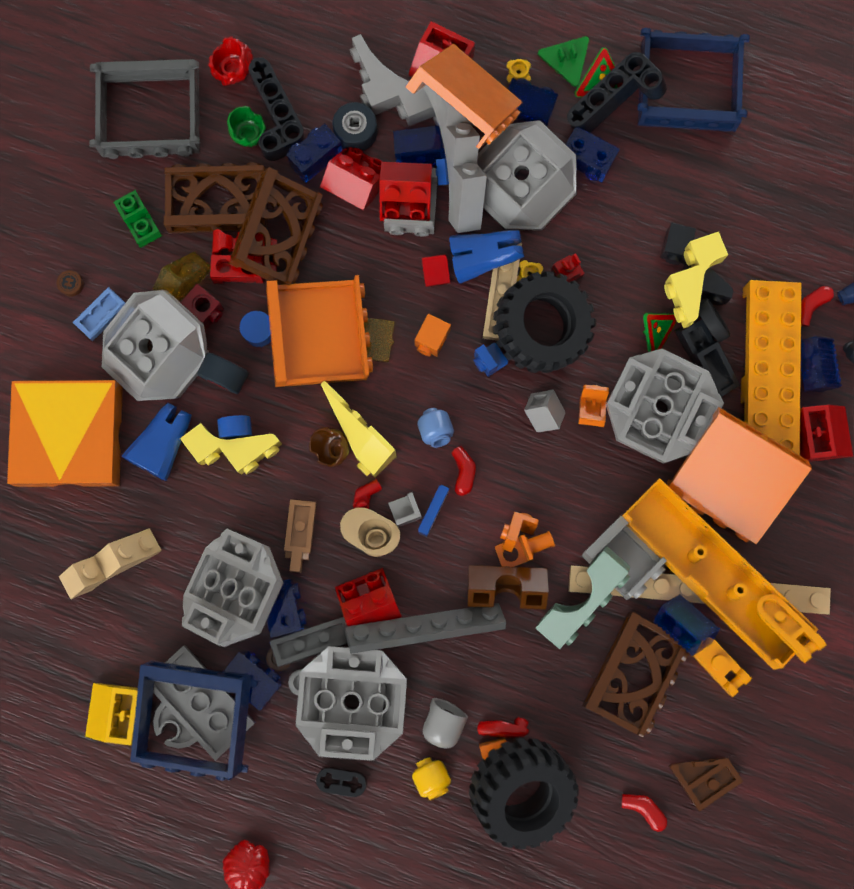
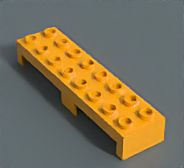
(773, 360)
(709, 568)

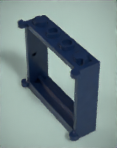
(695, 118)
(194, 677)

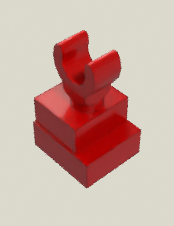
(570, 267)

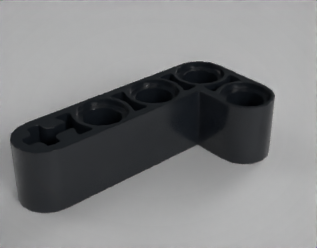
(614, 97)
(275, 105)

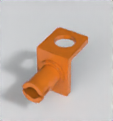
(526, 548)

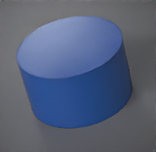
(256, 328)
(234, 427)

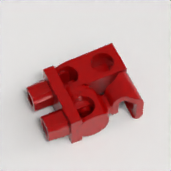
(224, 272)

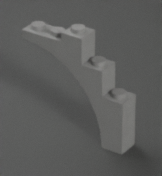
(386, 90)
(465, 177)

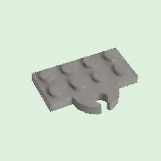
(195, 711)

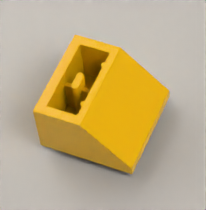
(112, 713)

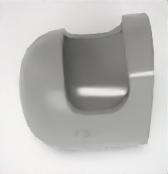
(442, 727)

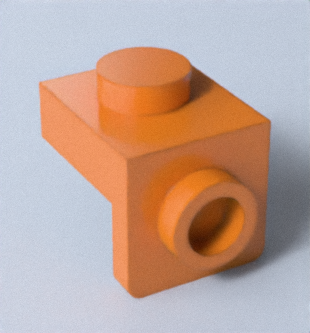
(593, 405)
(519, 522)

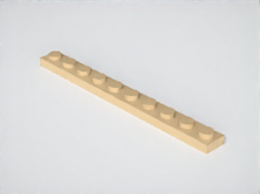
(668, 586)

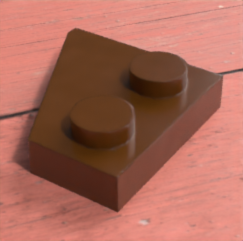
(706, 779)

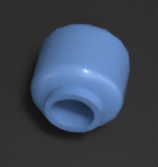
(435, 427)

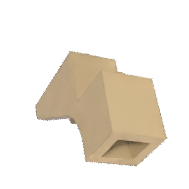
(108, 562)

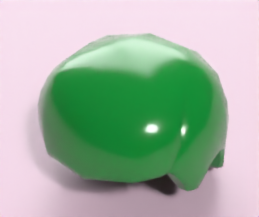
(245, 126)

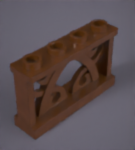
(210, 175)
(246, 242)
(602, 688)

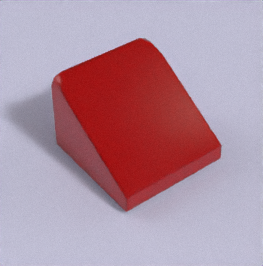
(435, 270)

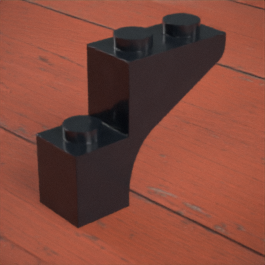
(673, 249)

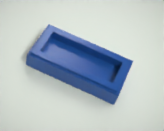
(433, 510)

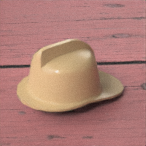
(370, 531)

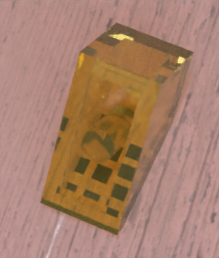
(182, 275)

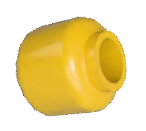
(431, 778)

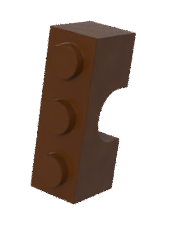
(526, 583)

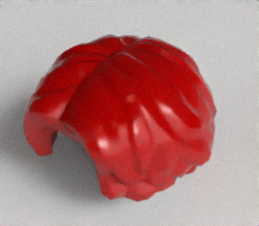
(230, 61)
(246, 866)

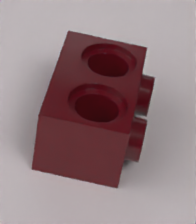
(199, 296)

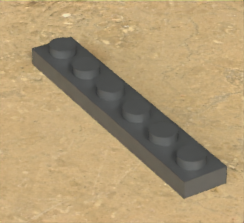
(424, 628)

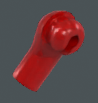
(363, 494)

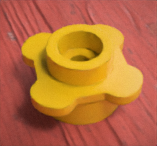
(518, 64)
(526, 267)

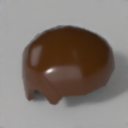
(329, 446)

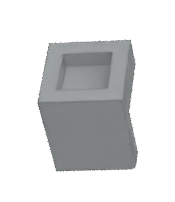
(545, 411)
(405, 510)

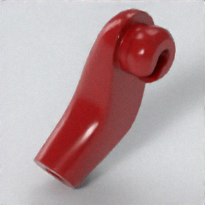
(813, 301)
(466, 471)
(504, 729)
(647, 809)

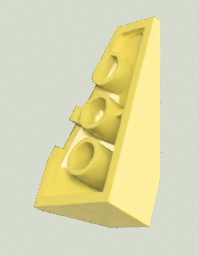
(367, 444)

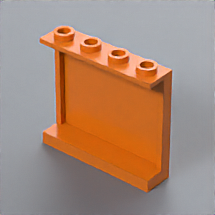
(469, 91)
(318, 332)
(739, 476)

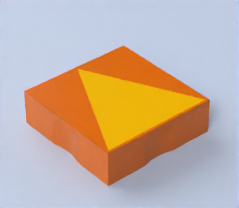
(65, 433)

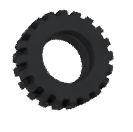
(573, 311)
(538, 816)

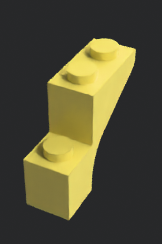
(687, 285)
(241, 452)

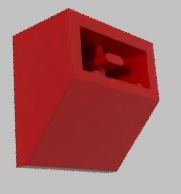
(435, 41)
(353, 177)
(405, 191)
(824, 433)
(367, 599)

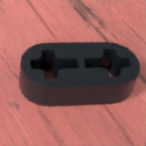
(340, 788)

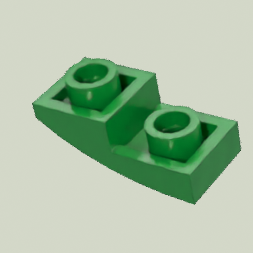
(137, 219)

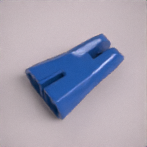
(483, 252)
(159, 442)

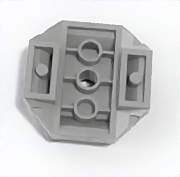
(546, 190)
(176, 350)
(681, 386)
(231, 590)
(343, 731)

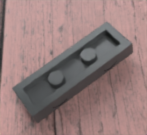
(309, 642)

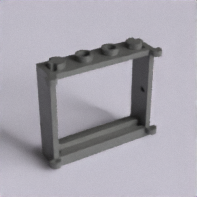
(145, 71)

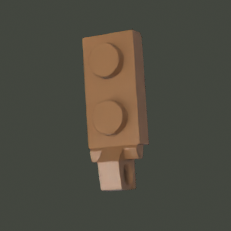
(299, 533)

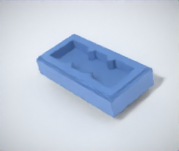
(99, 314)

